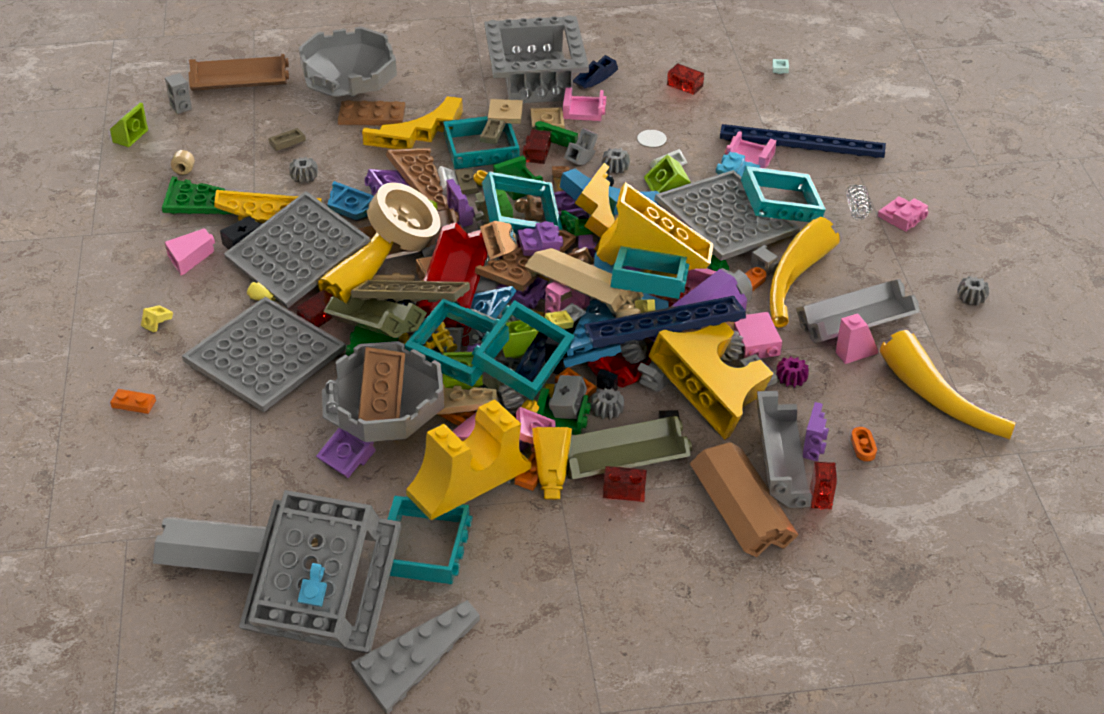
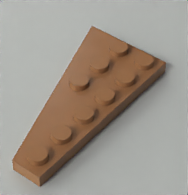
(419, 172)
(511, 268)

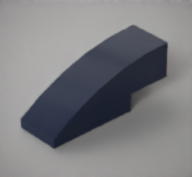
(597, 72)

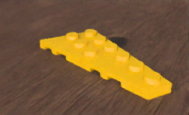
(257, 205)

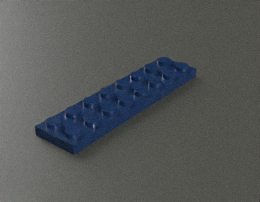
(672, 319)

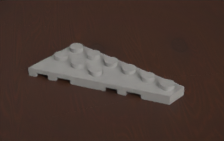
(410, 657)

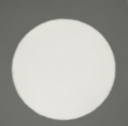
(651, 138)

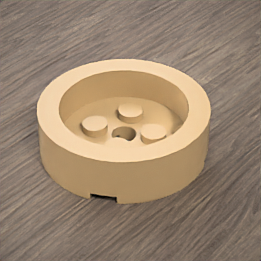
(403, 216)

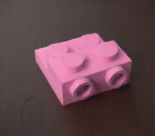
(904, 213)
(531, 420)

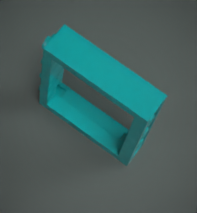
(475, 126)
(755, 177)
(524, 186)
(648, 282)
(466, 316)
(508, 376)
(430, 572)

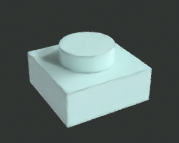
(780, 66)

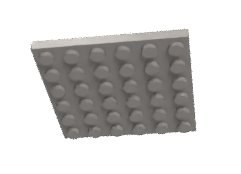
(723, 215)
(296, 248)
(264, 353)

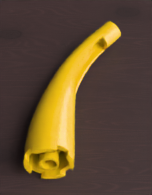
(805, 250)
(356, 269)
(917, 371)

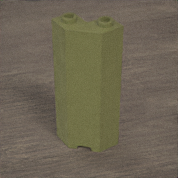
(377, 316)
(627, 447)

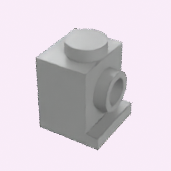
(764, 259)

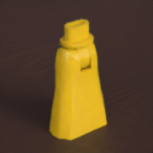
(551, 453)

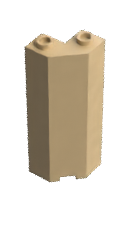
(580, 277)

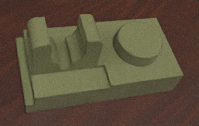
(481, 206)

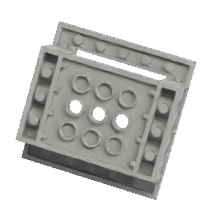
(538, 70)
(281, 567)

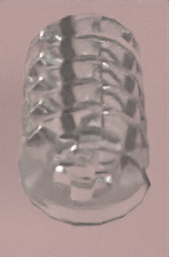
(858, 201)

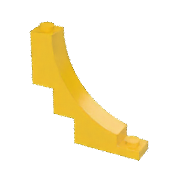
(422, 129)
(595, 201)

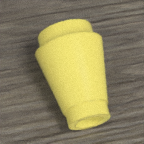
(258, 291)

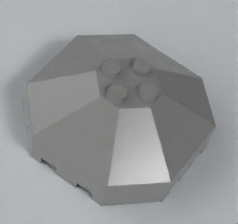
(347, 62)
(420, 397)

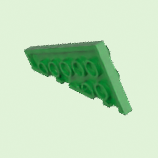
(190, 198)

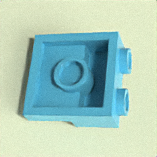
(734, 162)

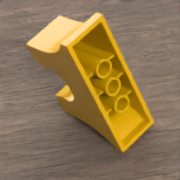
(651, 228)
(710, 385)
(464, 470)

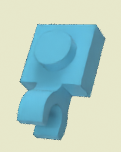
(313, 590)

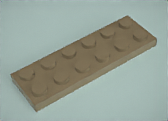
(413, 290)

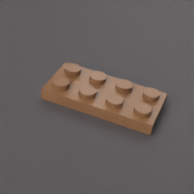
(371, 112)
(381, 384)

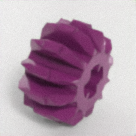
(792, 371)

